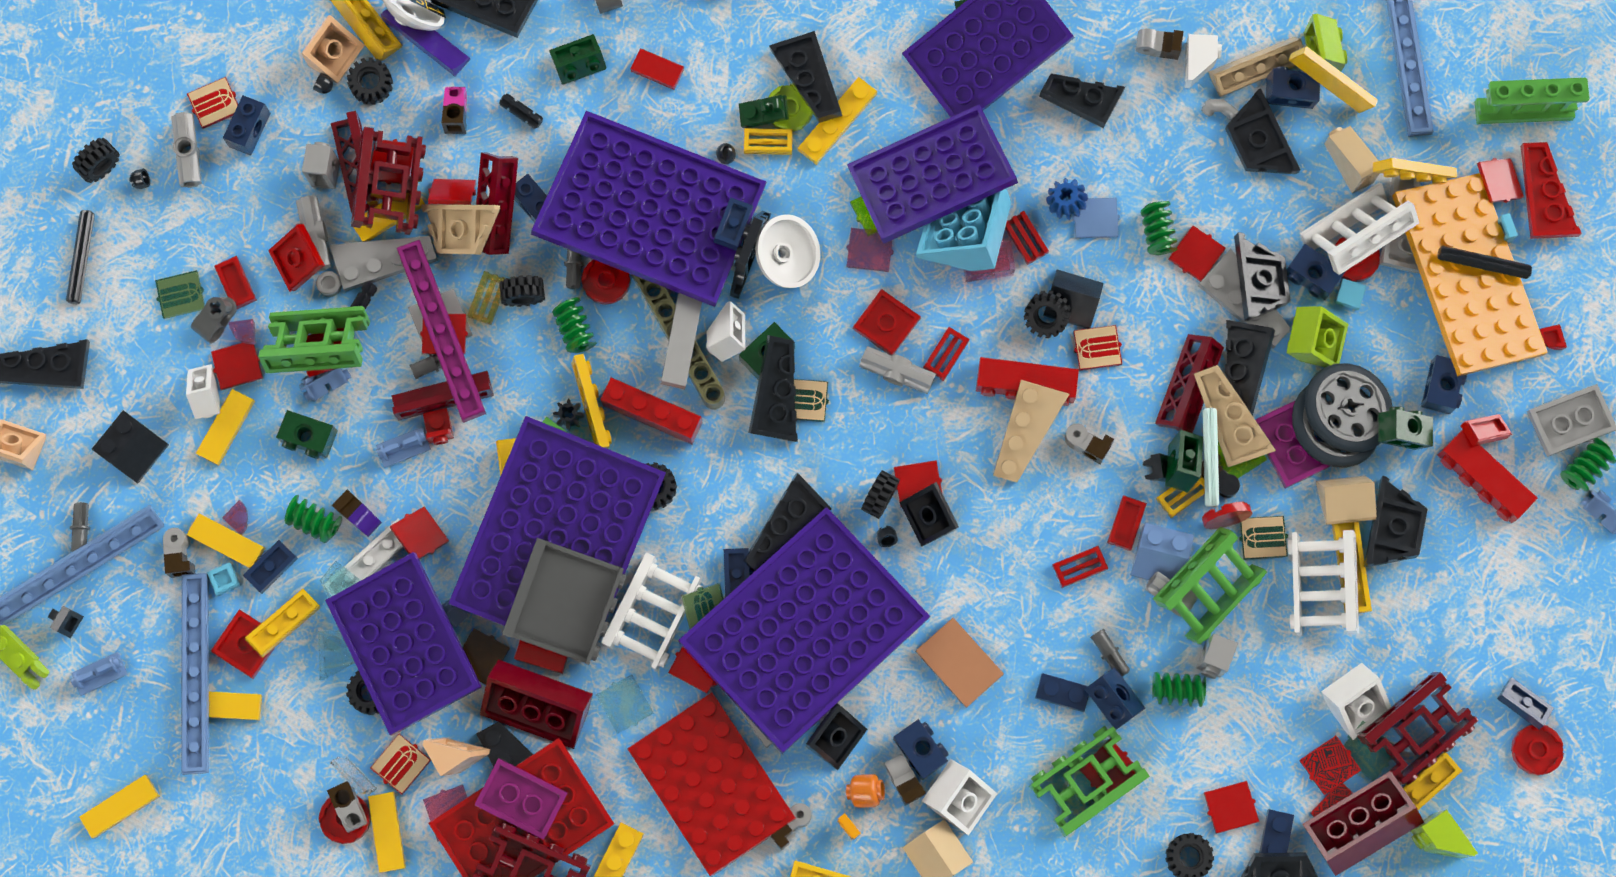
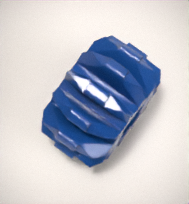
(1070, 190)

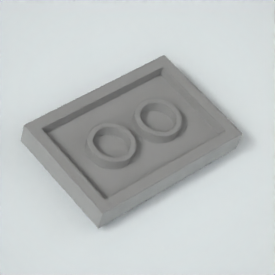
(1572, 420)

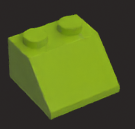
(1325, 39)
(1317, 336)
(1443, 836)

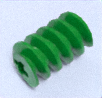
(1157, 228)
(572, 326)
(1588, 465)
(311, 521)
(1179, 689)

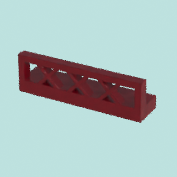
(354, 123)
(502, 193)
(435, 397)
(1190, 402)

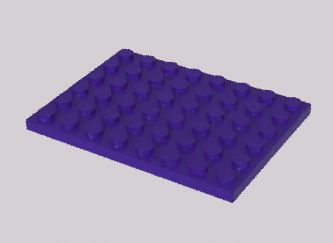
(645, 207)
(559, 493)
(804, 630)

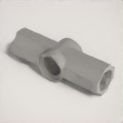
(187, 163)
(310, 216)
(897, 370)

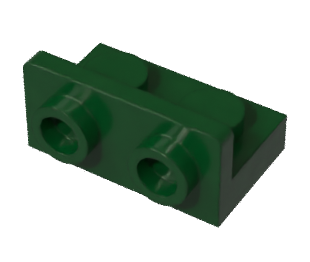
(578, 59)

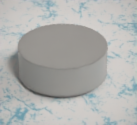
(329, 284)

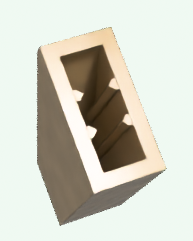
(1351, 158)

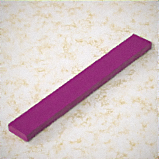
(441, 331)

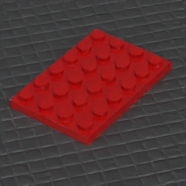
(711, 784)
(467, 828)

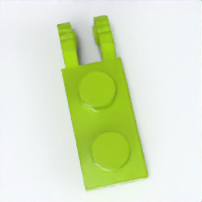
(20, 658)

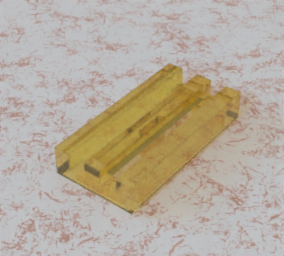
(471, 314)

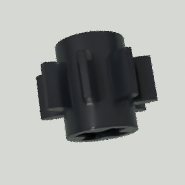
(570, 408)

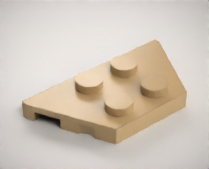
(460, 227)

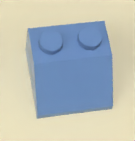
(1160, 551)

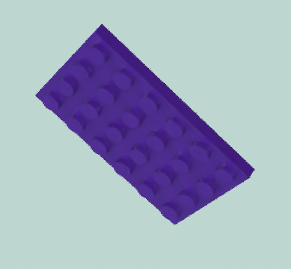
(986, 50)
(932, 173)
(403, 644)

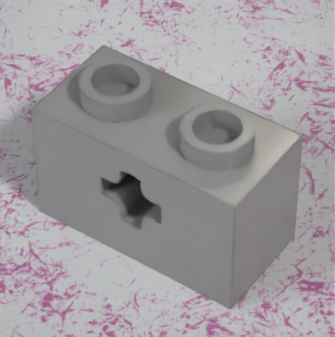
(320, 165)
(1216, 656)

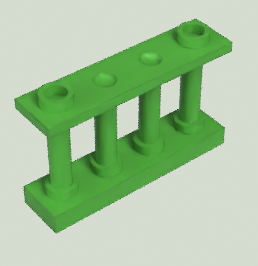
(1195, 568)

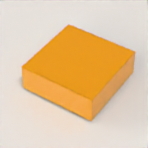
(848, 826)

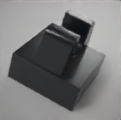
(1159, 466)
(65, 621)

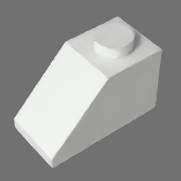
(1200, 56)
(727, 333)
(203, 392)

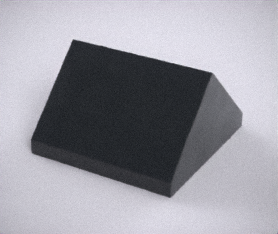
(1081, 294)
(929, 514)
(836, 736)

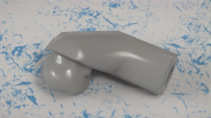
(1219, 105)

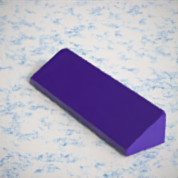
(431, 44)

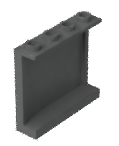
(564, 601)

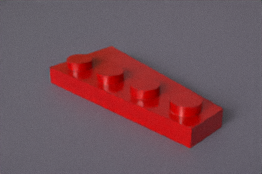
(1545, 195)

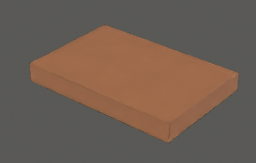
(959, 662)

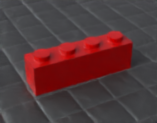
(1004, 378)
(651, 411)
(1487, 477)

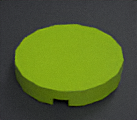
(797, 109)

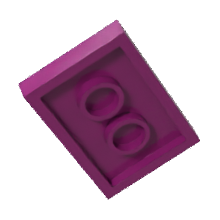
(1289, 459)
(521, 798)

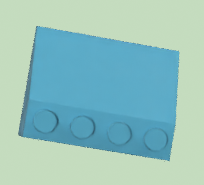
(967, 236)

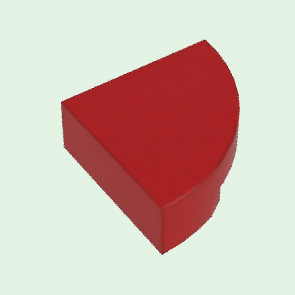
(1553, 337)

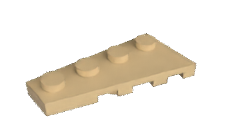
(1028, 424)
(1236, 427)

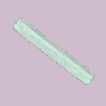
(1210, 442)

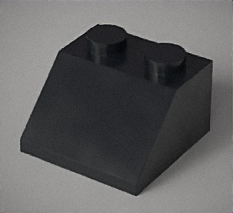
(130, 446)

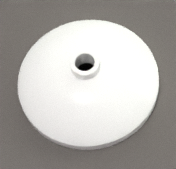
(413, 15)
(797, 247)

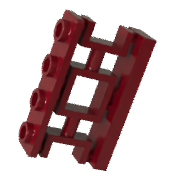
(369, 178)
(1405, 712)
(538, 853)

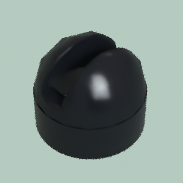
(323, 84)
(731, 154)
(140, 179)
(888, 541)

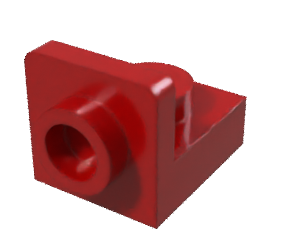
(438, 426)

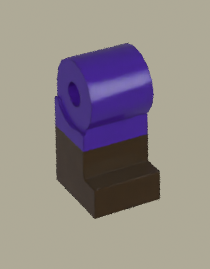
(356, 513)

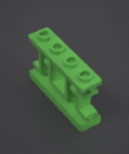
(1531, 100)
(314, 355)
(1099, 796)

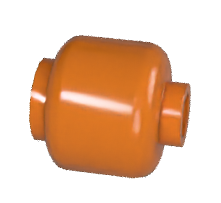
(865, 790)

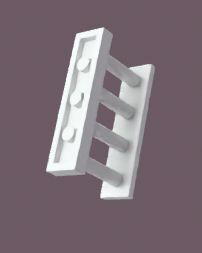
(1368, 240)
(1346, 570)
(626, 613)

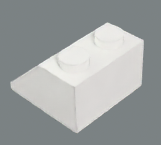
(1356, 698)
(959, 796)

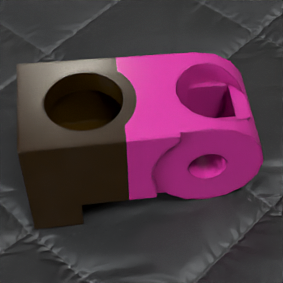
(454, 110)

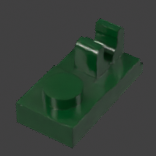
(763, 111)

